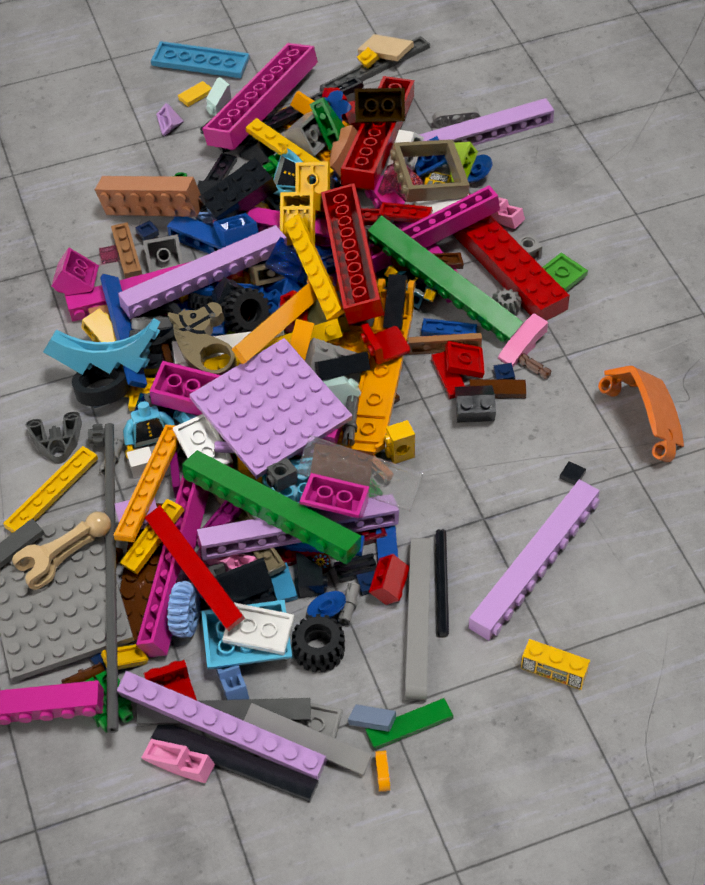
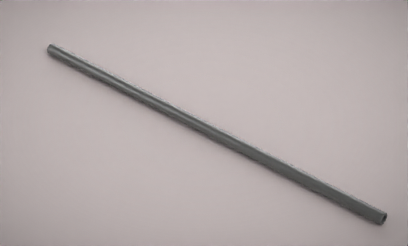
(111, 591)

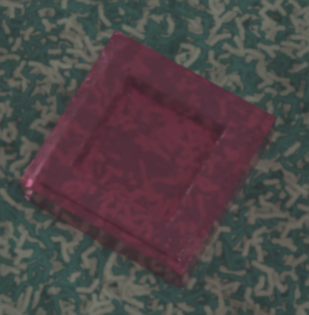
(109, 254)

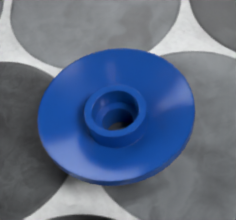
(480, 168)
(327, 604)

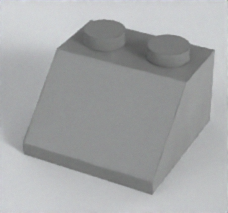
(163, 252)

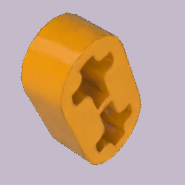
(382, 771)

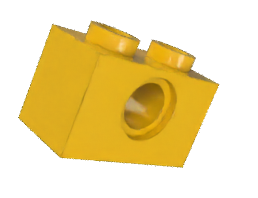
(400, 442)

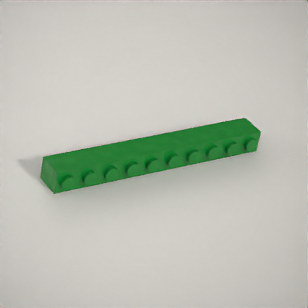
(444, 279)
(272, 507)

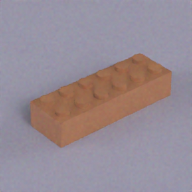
(149, 195)

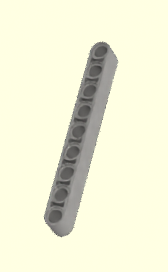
(418, 619)

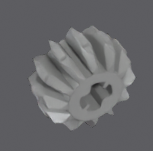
(508, 299)

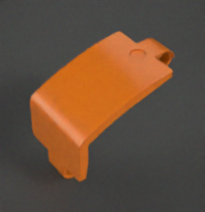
(658, 404)

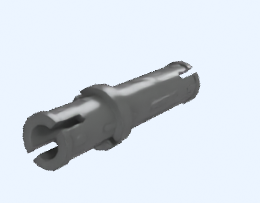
(351, 427)

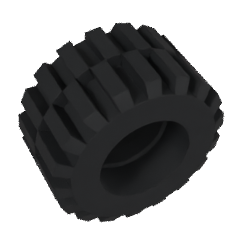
(232, 313)
(318, 628)

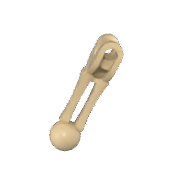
(50, 555)

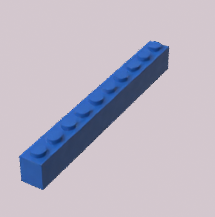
(200, 236)

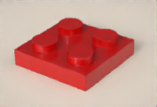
(464, 359)

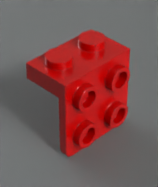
(384, 344)
(173, 677)

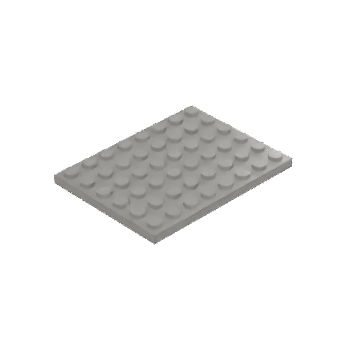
(63, 617)

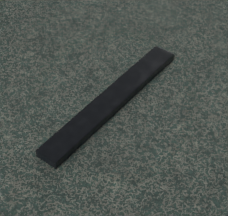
(241, 762)

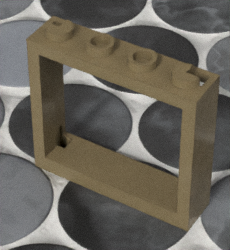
(430, 192)

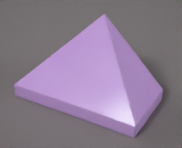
(168, 119)

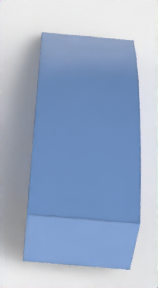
(232, 683)

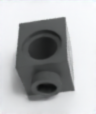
(281, 475)

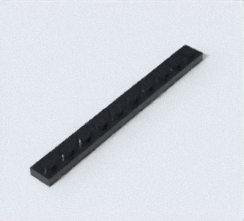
(289, 114)

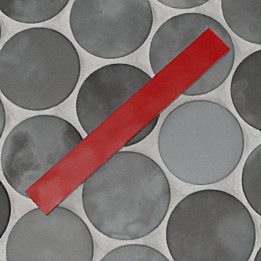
(195, 568)

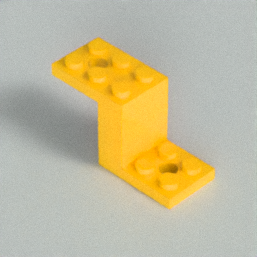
(306, 198)

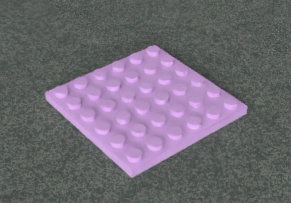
(270, 407)

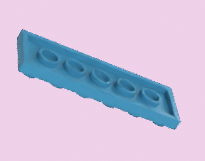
(200, 59)

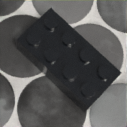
(239, 191)

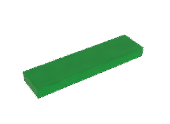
(411, 724)

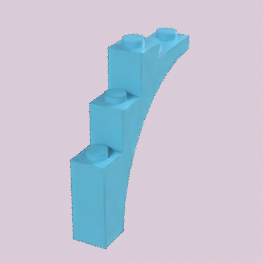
(105, 355)

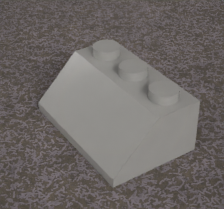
(306, 134)
(322, 350)

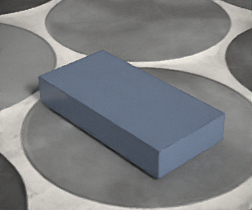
(372, 717)

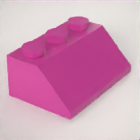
(74, 274)
(335, 495)

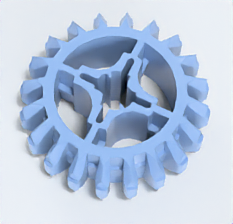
(183, 609)

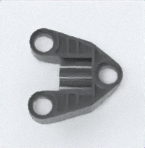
(48, 447)

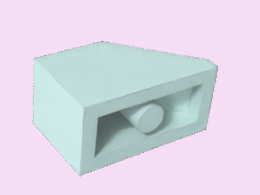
(218, 96)
(343, 388)

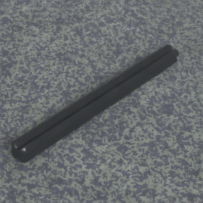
(442, 583)

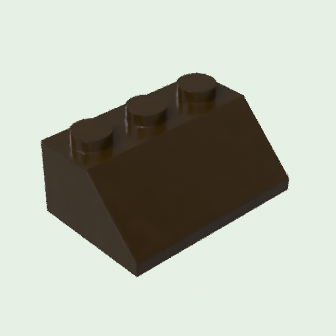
(379, 105)

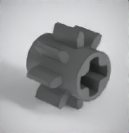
(97, 435)

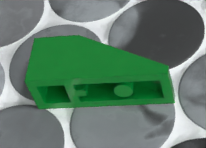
(327, 120)

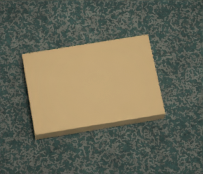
(387, 47)

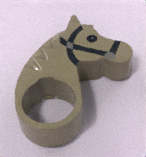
(194, 336)

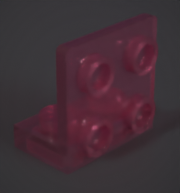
(390, 183)

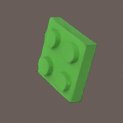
(565, 271)

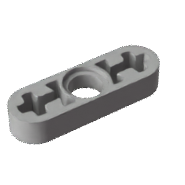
(444, 122)
(141, 322)

